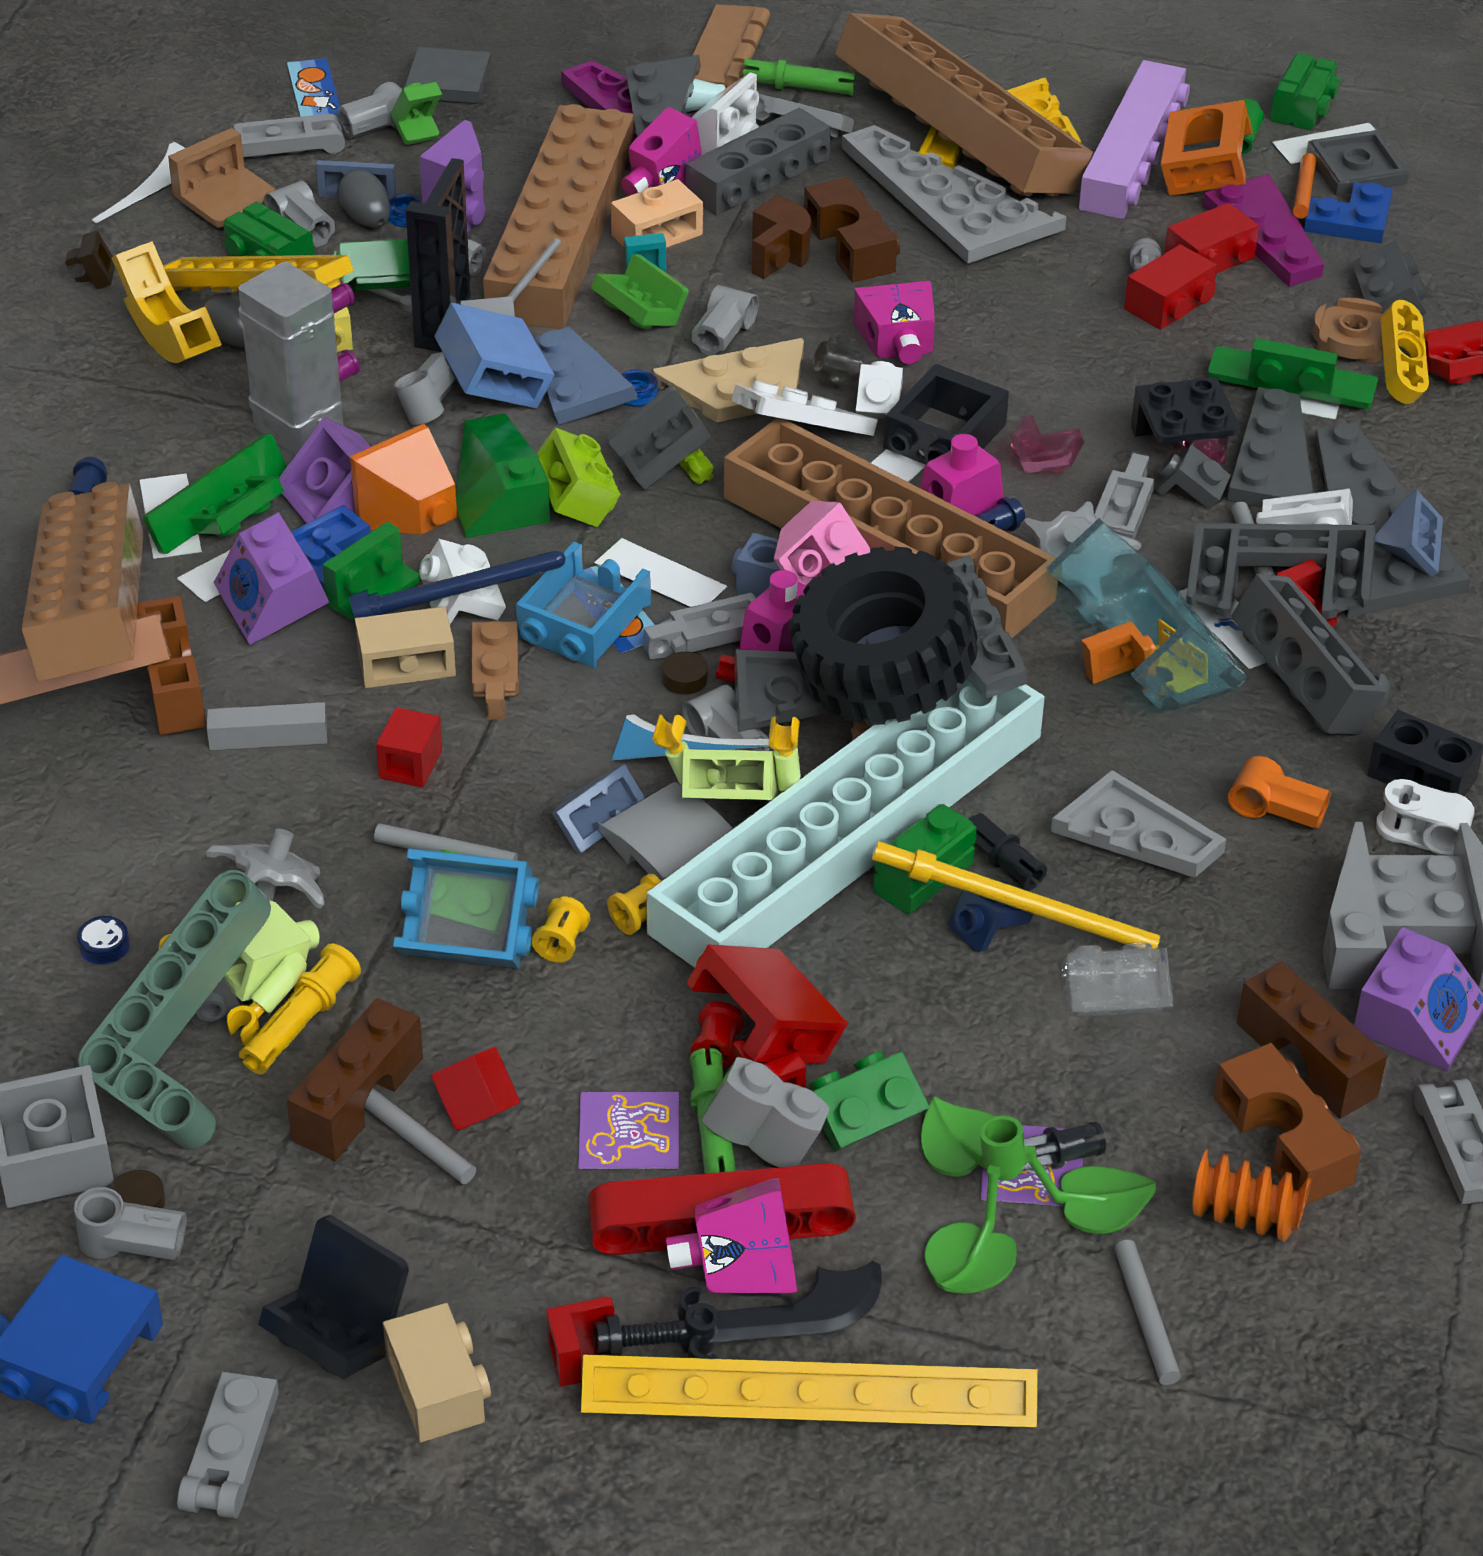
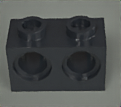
(1425, 754)

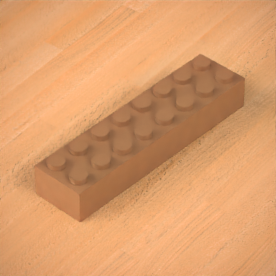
(963, 105)
(566, 200)
(790, 467)
(84, 582)

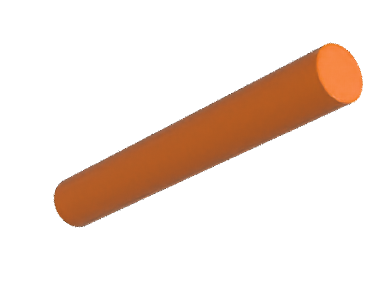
(1304, 185)

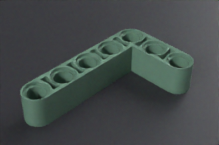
(172, 1008)

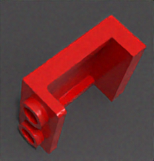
(776, 996)

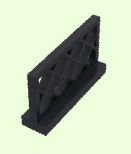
(438, 254)

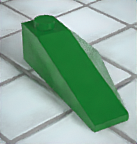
(499, 479)

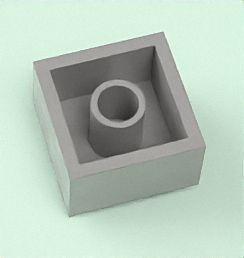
(51, 1137)

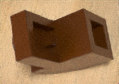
(779, 236)

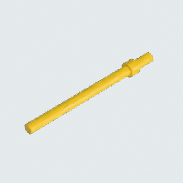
(924, 866)

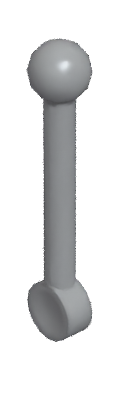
(404, 301)

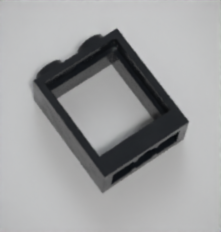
(954, 394)

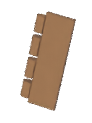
(728, 40)

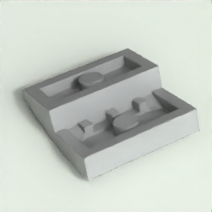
(664, 831)

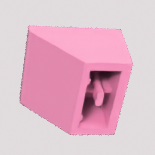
(816, 539)

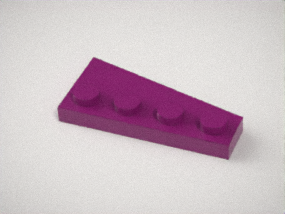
(599, 87)
(1281, 239)

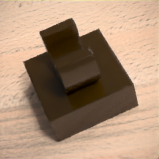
(95, 260)

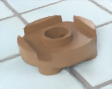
(1336, 334)

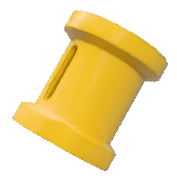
(635, 914)
(558, 928)

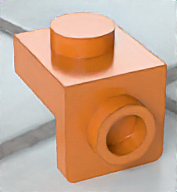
(1115, 652)

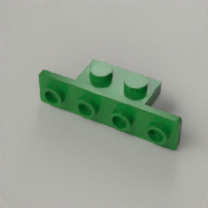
(1295, 371)
(220, 497)

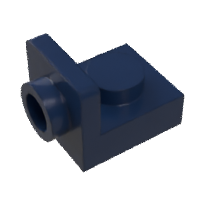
(978, 918)

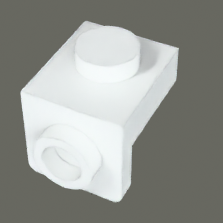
(878, 389)

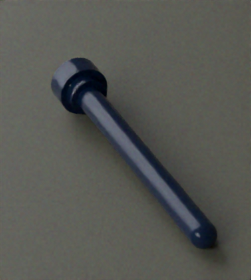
(372, 604)

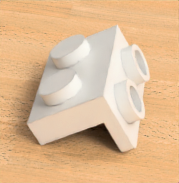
(1313, 508)
(452, 560)

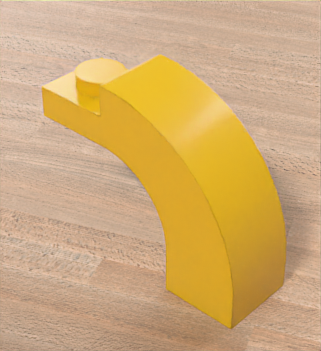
(158, 311)

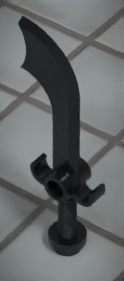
(834, 1304)

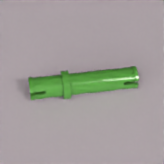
(801, 77)
(716, 1151)

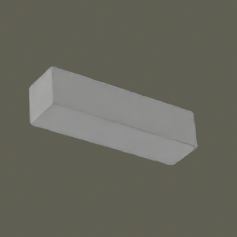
(267, 726)

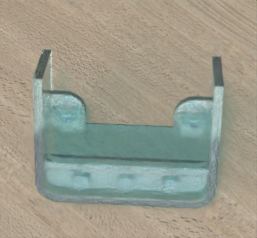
(1122, 587)

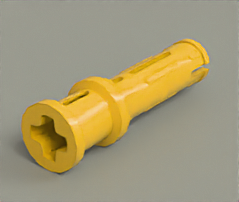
(312, 994)

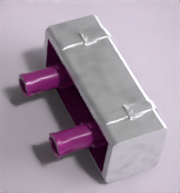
(293, 352)

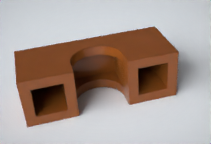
(175, 681)
(1267, 1091)

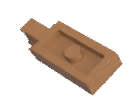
(495, 664)

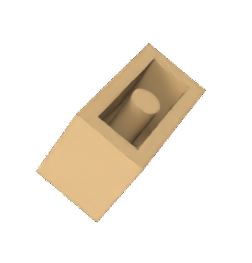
(405, 647)
(435, 1371)

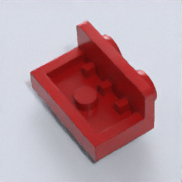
(1455, 351)

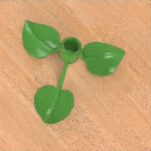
(975, 1259)

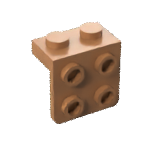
(214, 179)

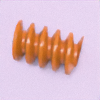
(1249, 1197)

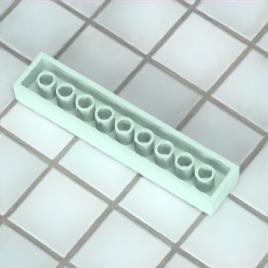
(827, 824)

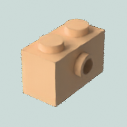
(659, 209)

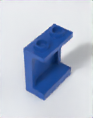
(74, 1337)

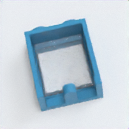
(579, 611)
(467, 908)

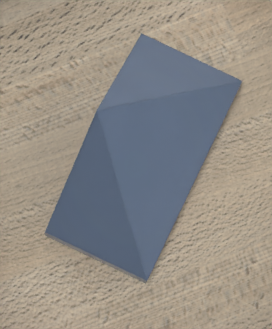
(331, 172)
(1414, 534)
(595, 803)

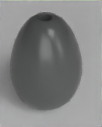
(364, 198)
(224, 314)

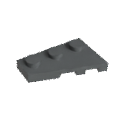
(660, 85)
(769, 687)

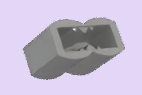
(765, 1113)

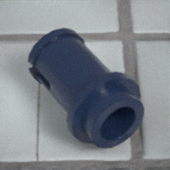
(87, 475)
(1005, 515)

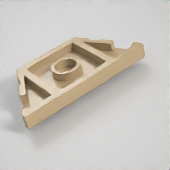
(711, 380)

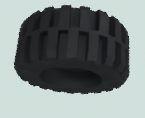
(893, 675)

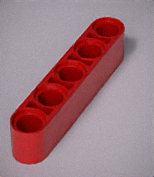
(644, 1212)

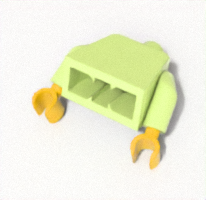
(732, 772)
(268, 968)

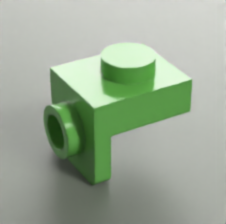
(414, 112)

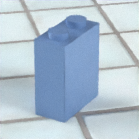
(494, 355)

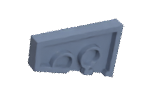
(582, 377)

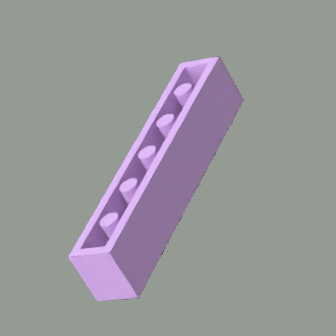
(1133, 140)

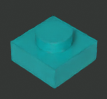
(649, 246)

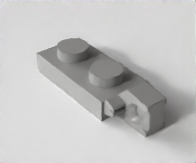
(773, 107)
(1126, 497)
(698, 627)

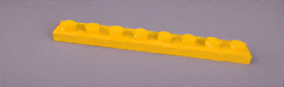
(235, 270)
(809, 1391)

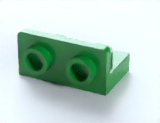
(369, 565)

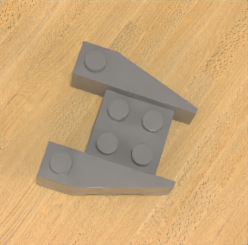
(1418, 892)

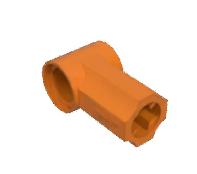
(1265, 788)

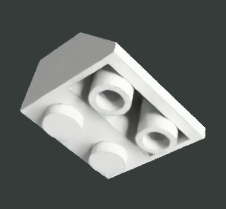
(728, 114)

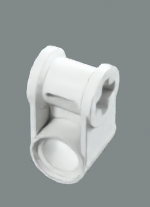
(1427, 819)

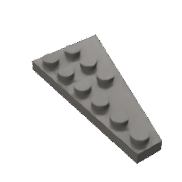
(955, 204)

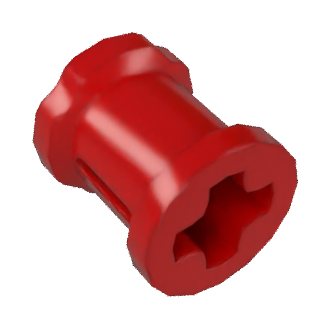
(719, 1026)

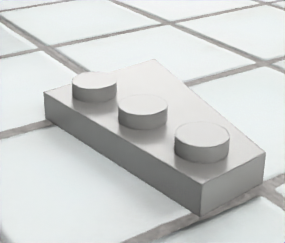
(1140, 826)

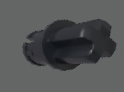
(1007, 853)
(1069, 1144)

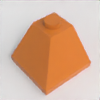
(404, 483)

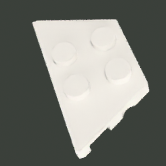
(794, 406)

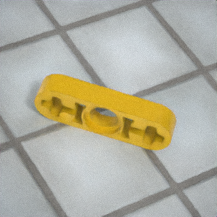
(1396, 364)

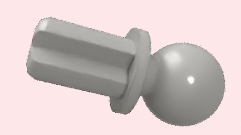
(1144, 252)

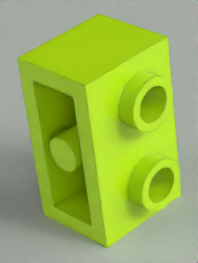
(578, 477)

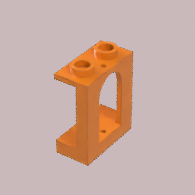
(1210, 166)

